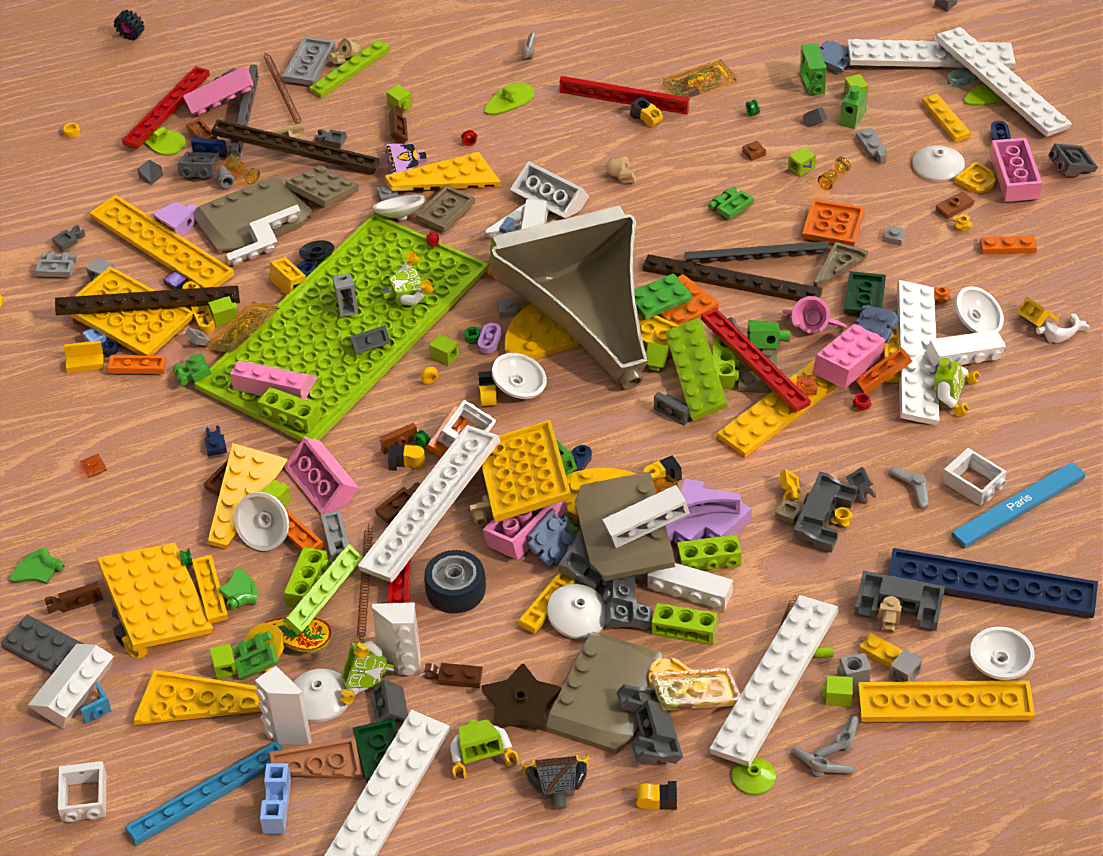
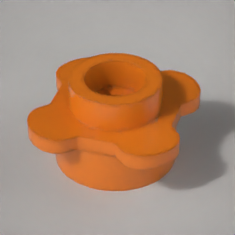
(941, 294)

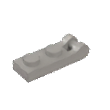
(334, 532)

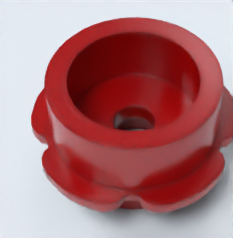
(471, 140)
(432, 239)
(862, 401)

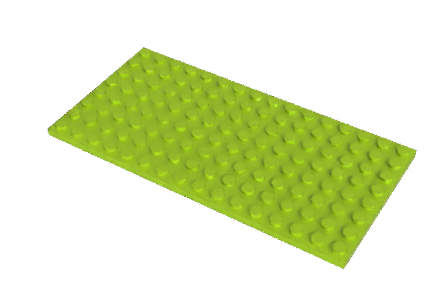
(312, 336)

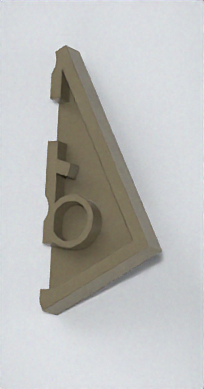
(838, 261)

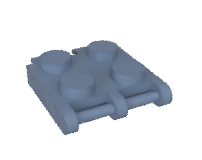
(835, 55)
(878, 321)
(550, 538)

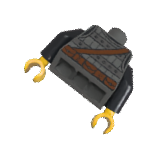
(557, 777)

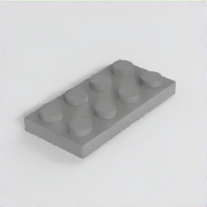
(308, 61)

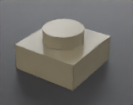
(787, 511)

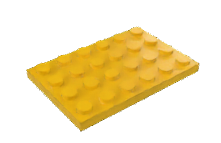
(136, 329)
(525, 472)
(154, 596)

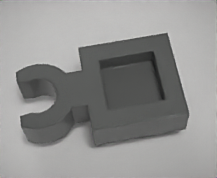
(331, 138)
(68, 238)
(862, 480)

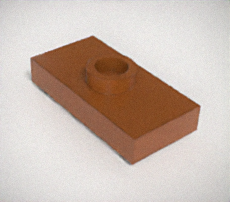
(199, 129)
(954, 205)
(398, 437)

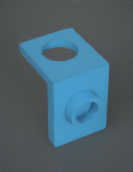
(97, 708)

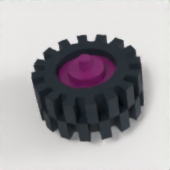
(129, 25)

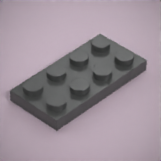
(39, 643)

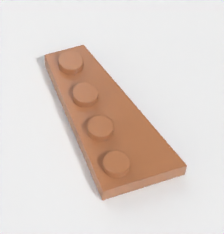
(324, 759)

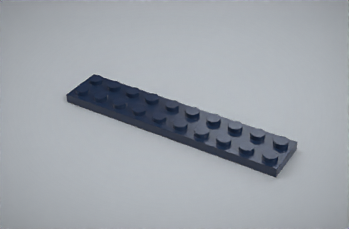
(998, 582)

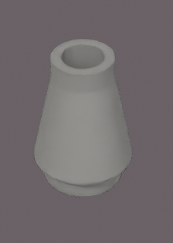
(225, 177)

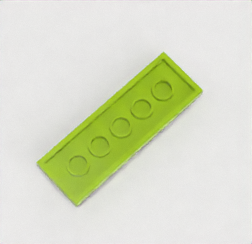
(696, 369)

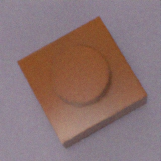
(754, 150)

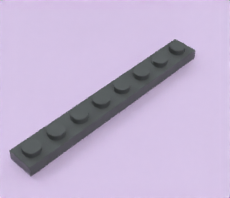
(245, 108)
(764, 251)

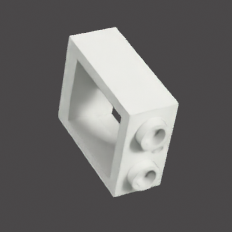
(469, 412)
(981, 465)
(72, 775)

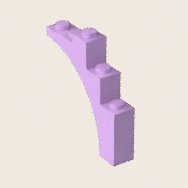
(705, 500)
(710, 525)

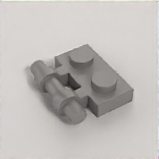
(56, 264)

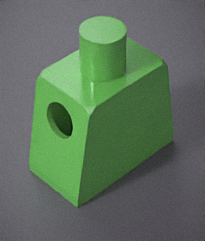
(856, 101)
(766, 334)

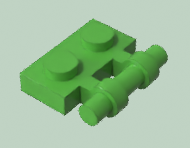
(734, 203)
(195, 368)
(255, 661)

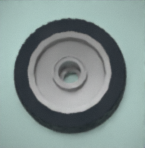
(455, 581)

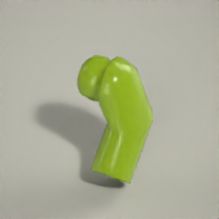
(823, 652)

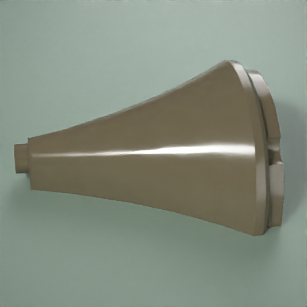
(583, 281)

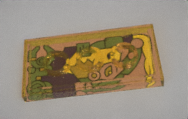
(700, 79)
(242, 326)
(695, 689)

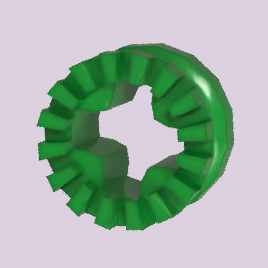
(753, 107)
(471, 331)
(421, 439)
(186, 557)

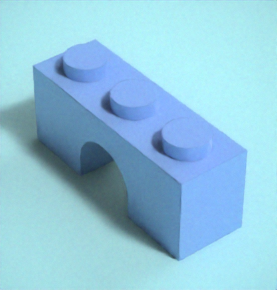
(275, 806)

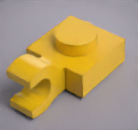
(790, 484)

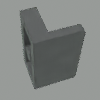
(369, 339)
(672, 408)
(389, 701)

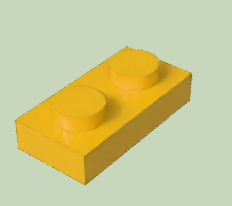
(879, 650)

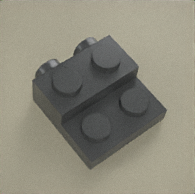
(1071, 159)
(198, 165)

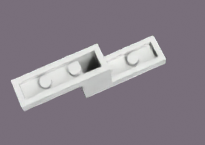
(262, 236)

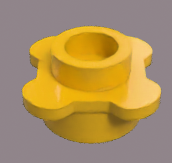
(962, 222)
(842, 517)

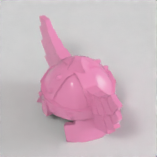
(812, 315)

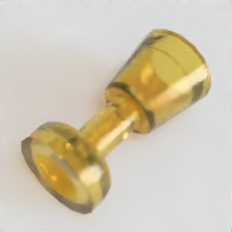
(235, 165)
(828, 178)

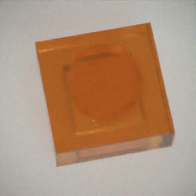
(807, 384)
(93, 465)

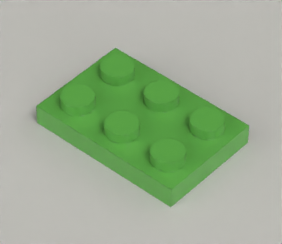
(661, 296)

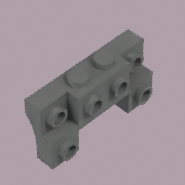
(818, 509)
(577, 564)
(913, 596)
(622, 605)
(656, 726)

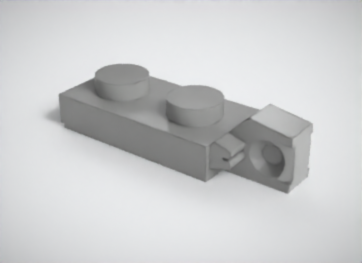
(872, 144)

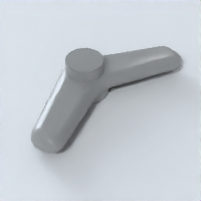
(528, 51)
(917, 483)
(843, 740)
(821, 765)

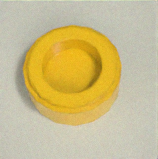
(71, 130)
(429, 375)

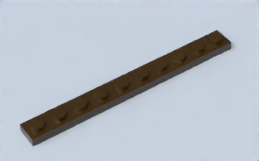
(295, 146)
(730, 278)
(144, 300)

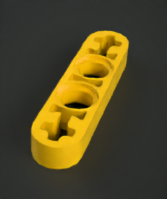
(204, 317)

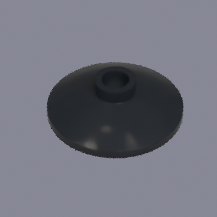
(316, 250)

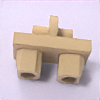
(294, 131)
(481, 512)
(889, 614)

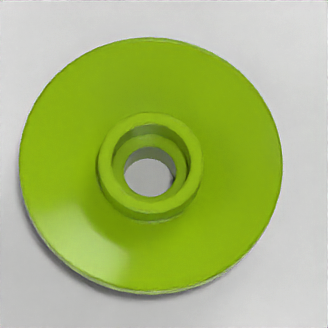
(754, 783)

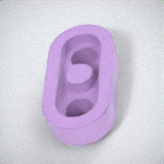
(489, 338)

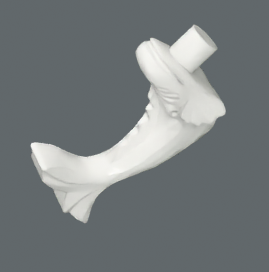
(1057, 334)

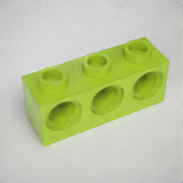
(725, 363)
(289, 409)
(710, 553)
(307, 571)
(684, 624)

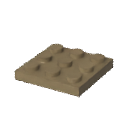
(322, 186)

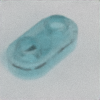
(961, 77)

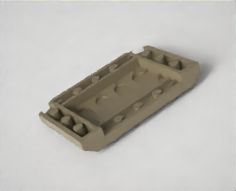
(228, 217)
(637, 557)
(588, 701)

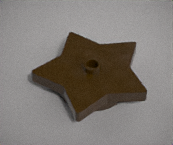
(520, 699)

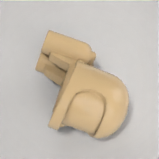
(346, 50)
(619, 169)

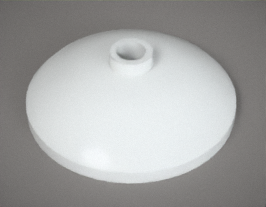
(938, 163)
(399, 206)
(978, 310)
(519, 375)
(253, 524)
(573, 619)
(1002, 645)
(324, 701)

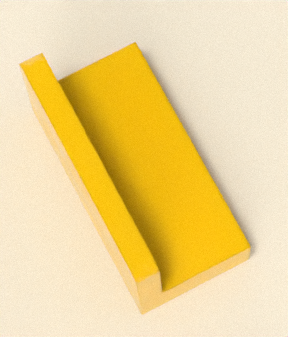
(285, 275)
(1034, 312)
(84, 356)

